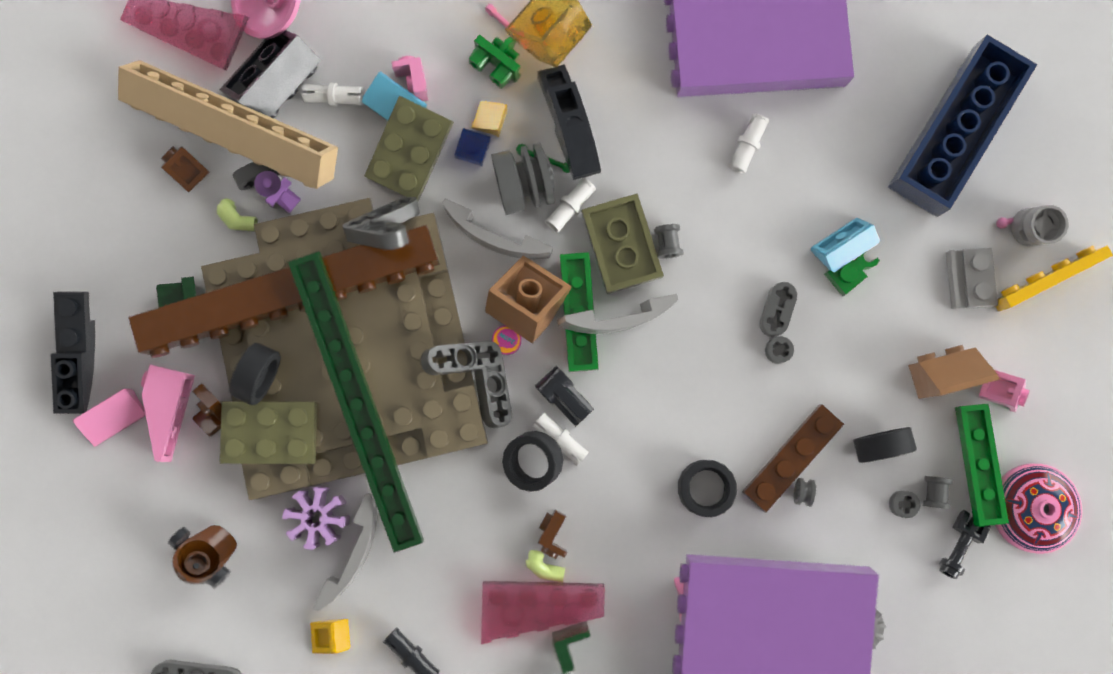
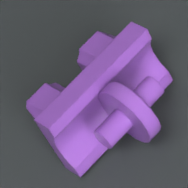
(276, 191)

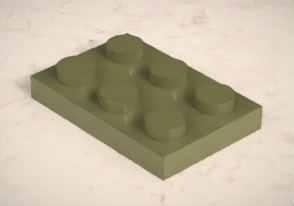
(408, 148)
(622, 243)
(268, 433)

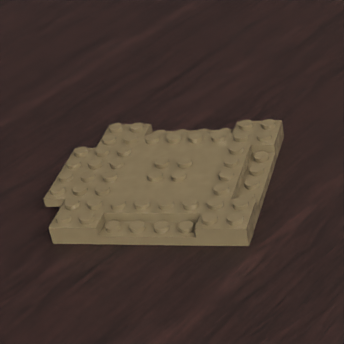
(389, 332)

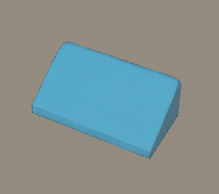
(384, 94)
(846, 244)

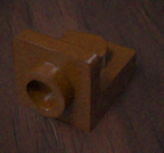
(183, 167)
(210, 411)

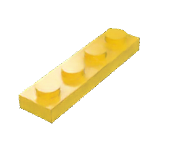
(1061, 271)

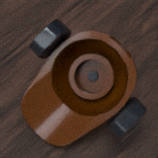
(202, 555)

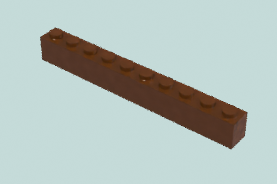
(276, 295)

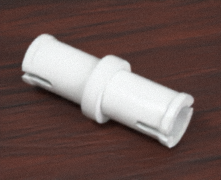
(332, 94)
(748, 143)
(570, 205)
(568, 445)

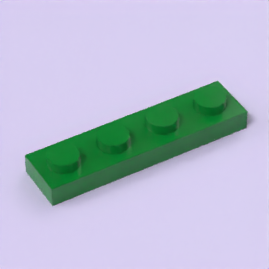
(580, 346)
(981, 465)

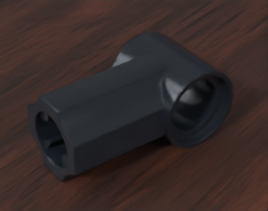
(560, 391)

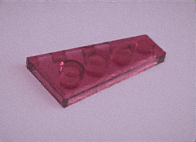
(197, 30)
(531, 606)

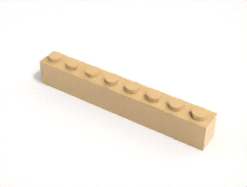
(227, 124)

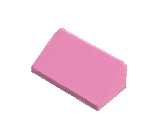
(110, 416)

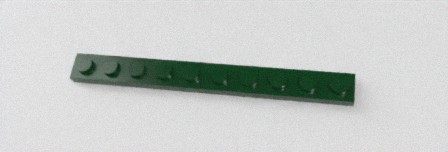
(356, 401)

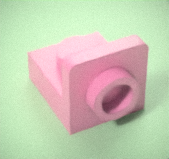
(414, 72)
(1006, 391)

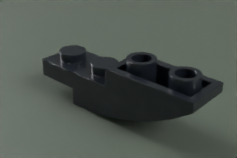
(570, 121)
(75, 352)

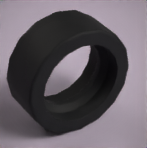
(254, 373)
(885, 445)
(517, 475)
(728, 479)

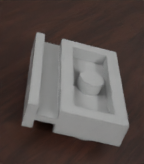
(971, 278)

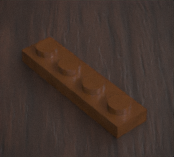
(793, 458)

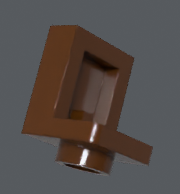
(550, 526)

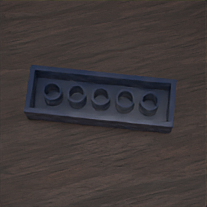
(962, 126)

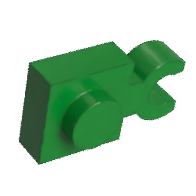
(851, 274)

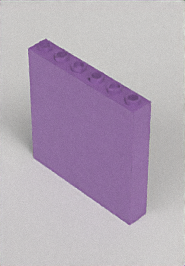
(758, 45)
(774, 617)

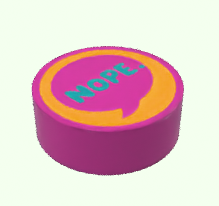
(507, 340)

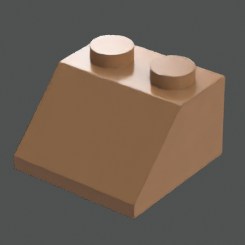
(526, 298)
(950, 372)

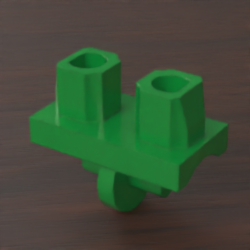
(499, 55)

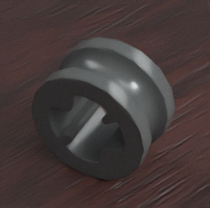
(778, 341)
(804, 492)
(899, 496)

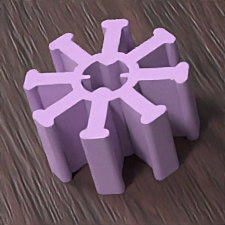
(307, 514)

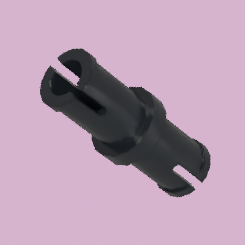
(409, 654)

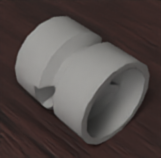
(1040, 225)

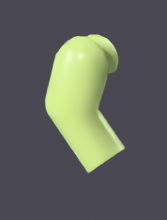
(232, 219)
(543, 570)

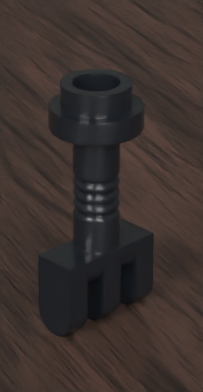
(951, 567)

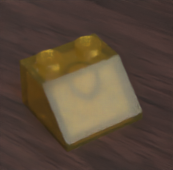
(550, 29)

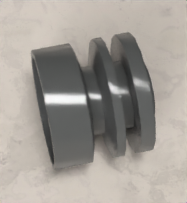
(523, 178)

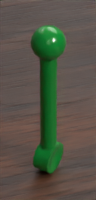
(564, 166)

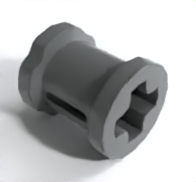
(668, 241)
(937, 492)

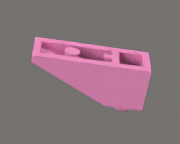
(165, 402)

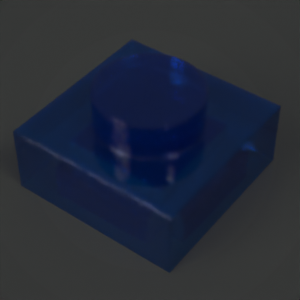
(472, 147)

